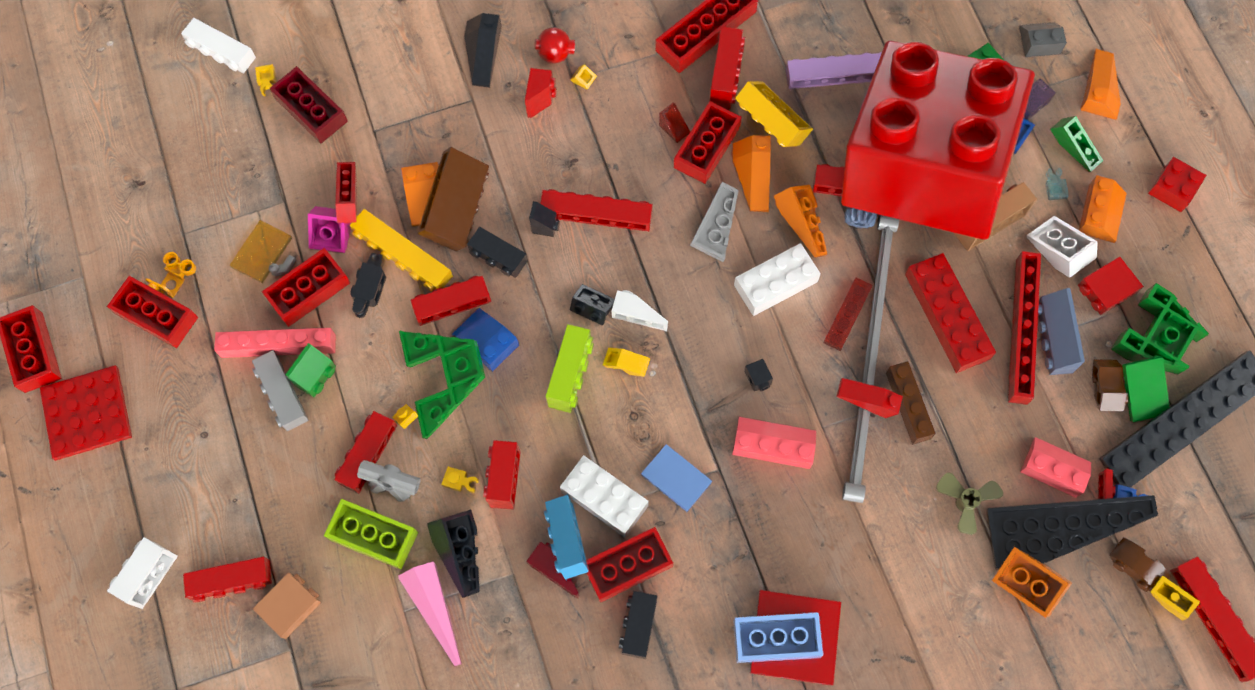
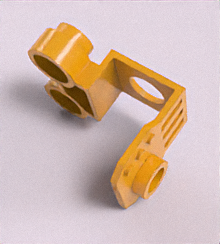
(175, 271)

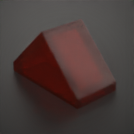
(673, 123)

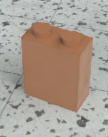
(287, 605)

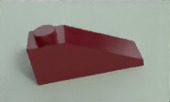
(543, 561)

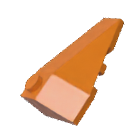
(1102, 87)
(752, 164)
(798, 209)

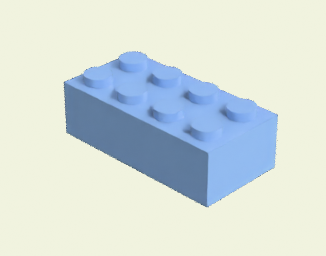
(777, 637)

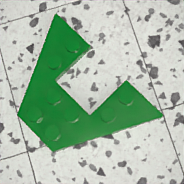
(461, 369)

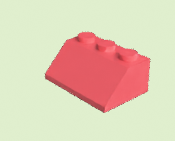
(1057, 468)

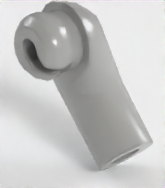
(284, 268)

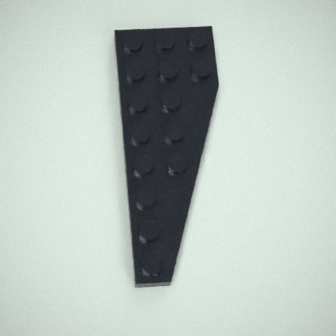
(1063, 527)

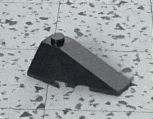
(481, 44)
(455, 544)

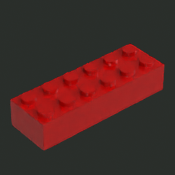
(701, 30)
(950, 313)

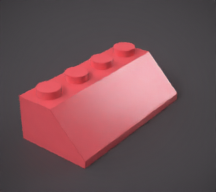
(775, 443)

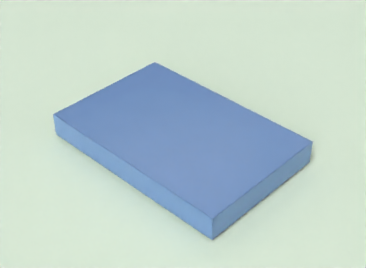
(676, 478)

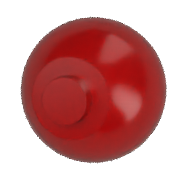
(554, 45)

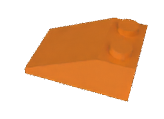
(417, 186)
(1031, 582)

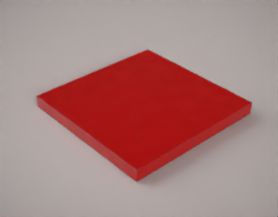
(810, 670)

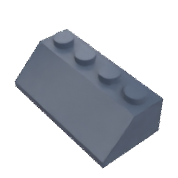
(1060, 333)

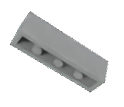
(280, 391)

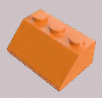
(1103, 209)

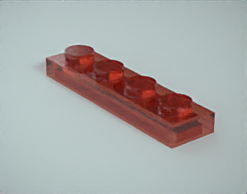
(848, 314)

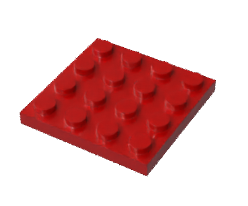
(85, 412)

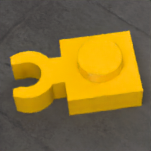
(265, 77)
(456, 479)

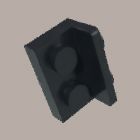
(591, 304)

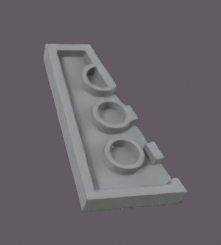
(715, 227)

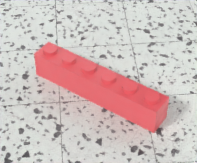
(280, 341)

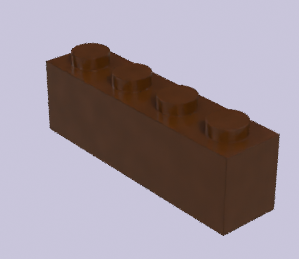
(912, 405)

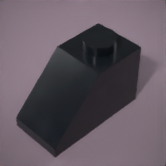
(543, 220)

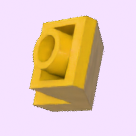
(627, 361)

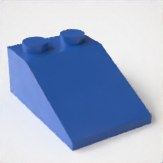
(493, 338)

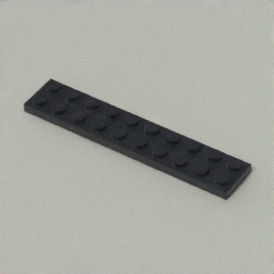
(1182, 422)

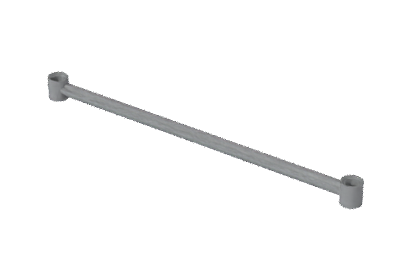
(854, 490)

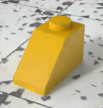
(1174, 598)

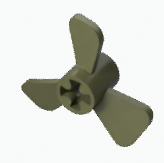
(950, 486)

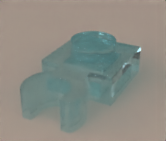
(1055, 186)

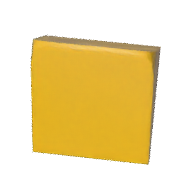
(583, 77)

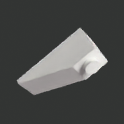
(633, 309)

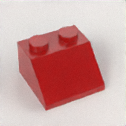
(539, 91)

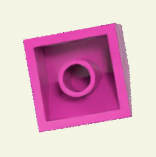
(326, 232)

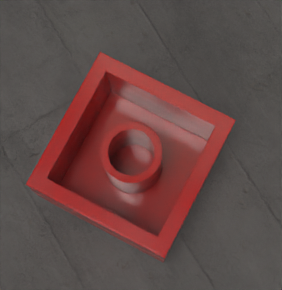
(1177, 184)

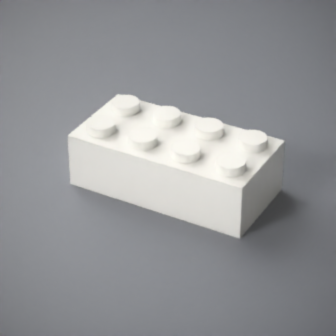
(777, 279)
(604, 496)

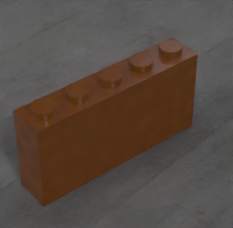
(454, 199)

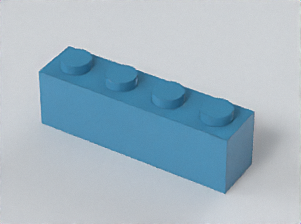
(566, 537)

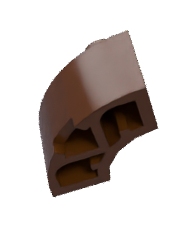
(1110, 388)
(1131, 559)

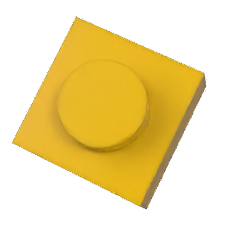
(405, 416)

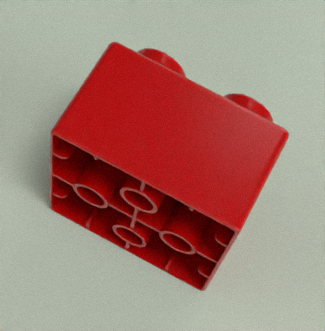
(936, 138)

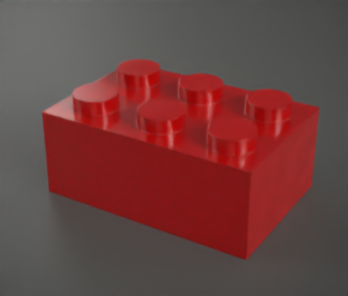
(502, 474)

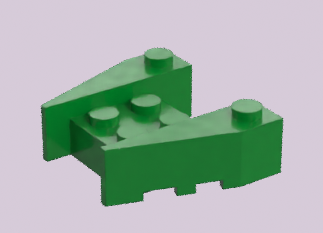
(1166, 336)

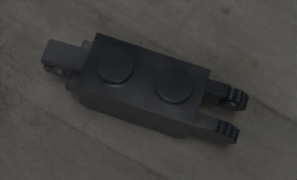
(368, 285)

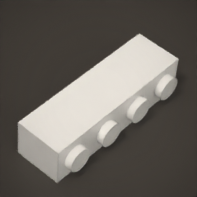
(218, 45)

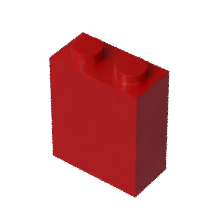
(1110, 286)

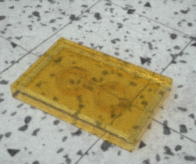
(260, 251)

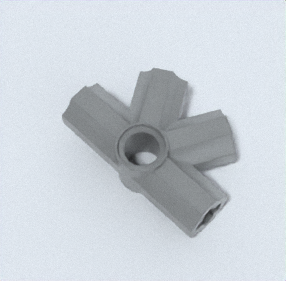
(389, 479)

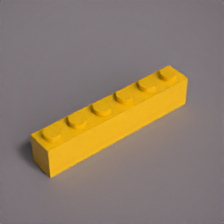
(400, 250)

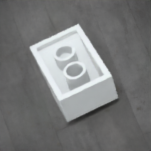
(1063, 246)

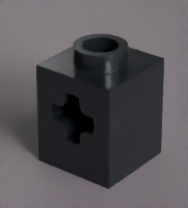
(758, 375)

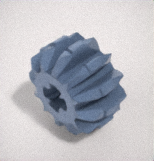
(859, 218)

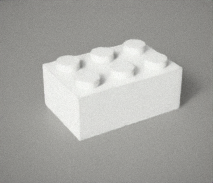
(142, 573)

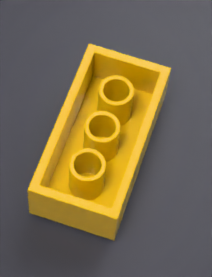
(773, 114)

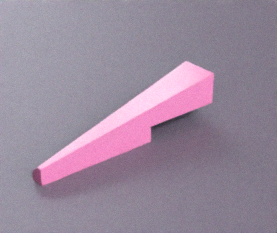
(427, 594)

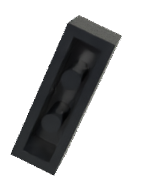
(497, 252)
(638, 624)

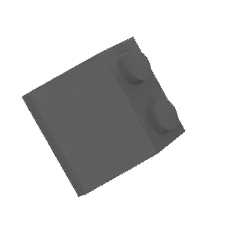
(1042, 39)

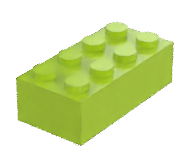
(569, 368)
(371, 534)

